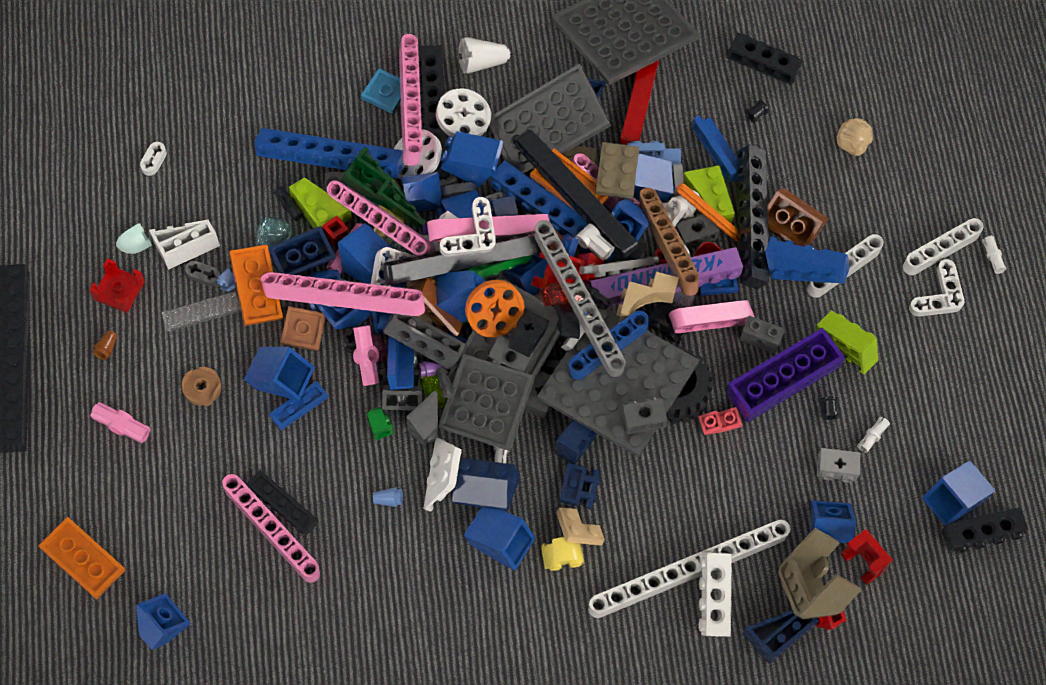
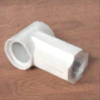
(592, 239)

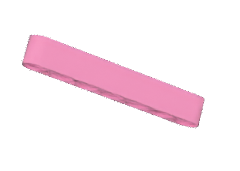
(372, 216)
(502, 225)
(277, 534)

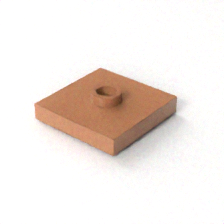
(303, 328)

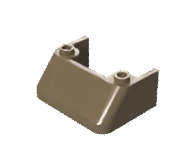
(803, 583)

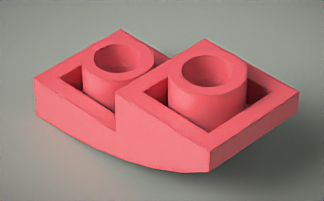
(720, 421)

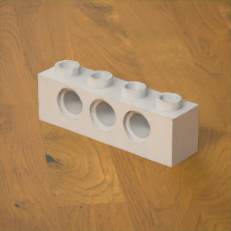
(722, 604)

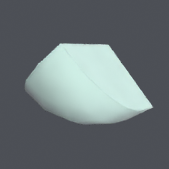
(133, 240)

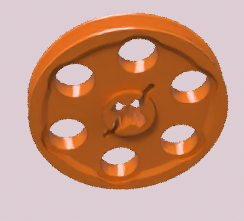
(489, 302)

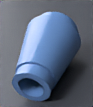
(388, 497)

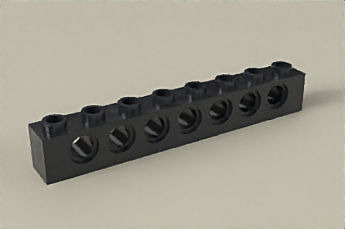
(432, 56)
(752, 216)

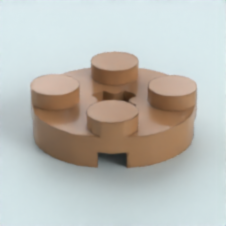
(198, 376)

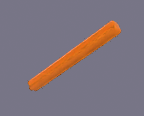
(708, 211)

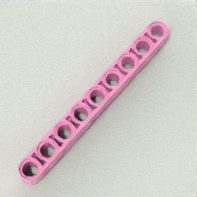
(410, 100)
(343, 294)

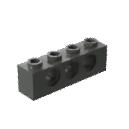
(425, 339)

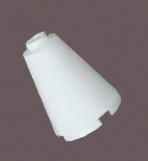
(481, 54)

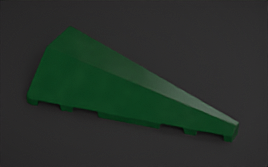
(371, 181)

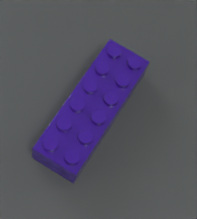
(784, 375)

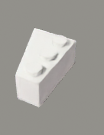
(184, 242)

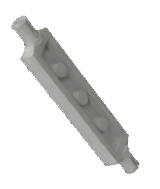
(613, 268)

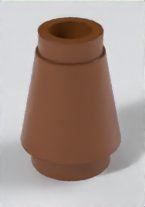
(104, 347)

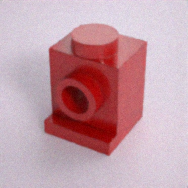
(336, 233)

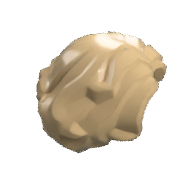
(855, 136)

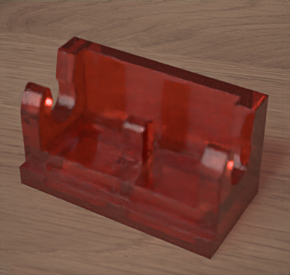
(556, 295)

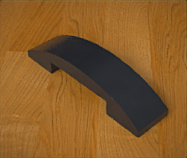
(568, 322)

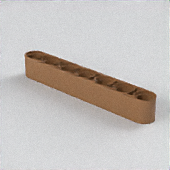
(669, 241)

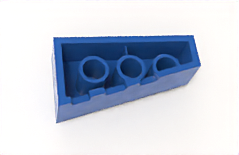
(805, 263)

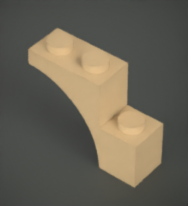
(636, 295)

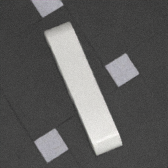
(937, 252)
(855, 262)

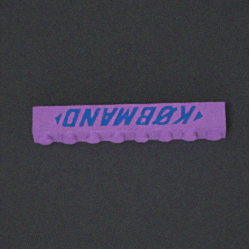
(710, 267)

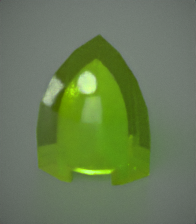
(431, 384)

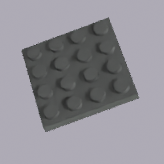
(487, 402)

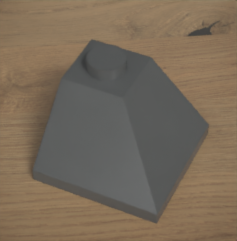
(423, 420)

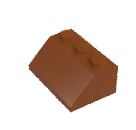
(794, 218)
(441, 318)

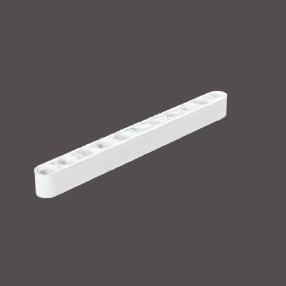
(681, 573)

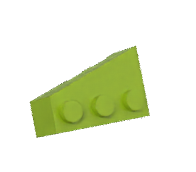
(712, 189)
(317, 204)
(851, 340)

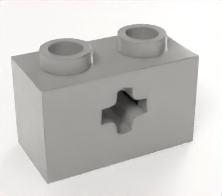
(847, 461)

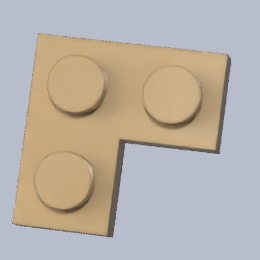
(577, 532)

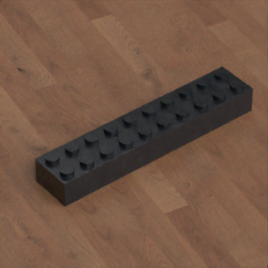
(14, 356)

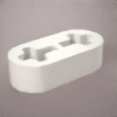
(151, 157)

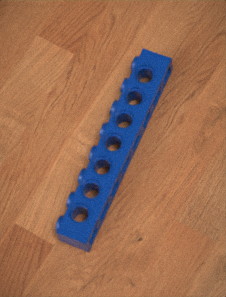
(323, 151)
(551, 205)

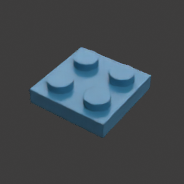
(383, 91)

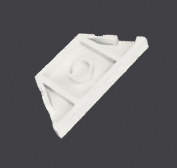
(442, 472)

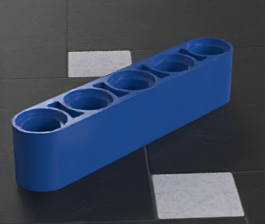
(627, 325)

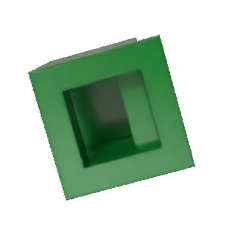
(379, 423)

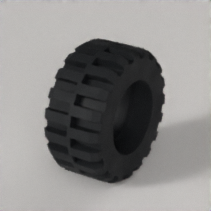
(695, 401)

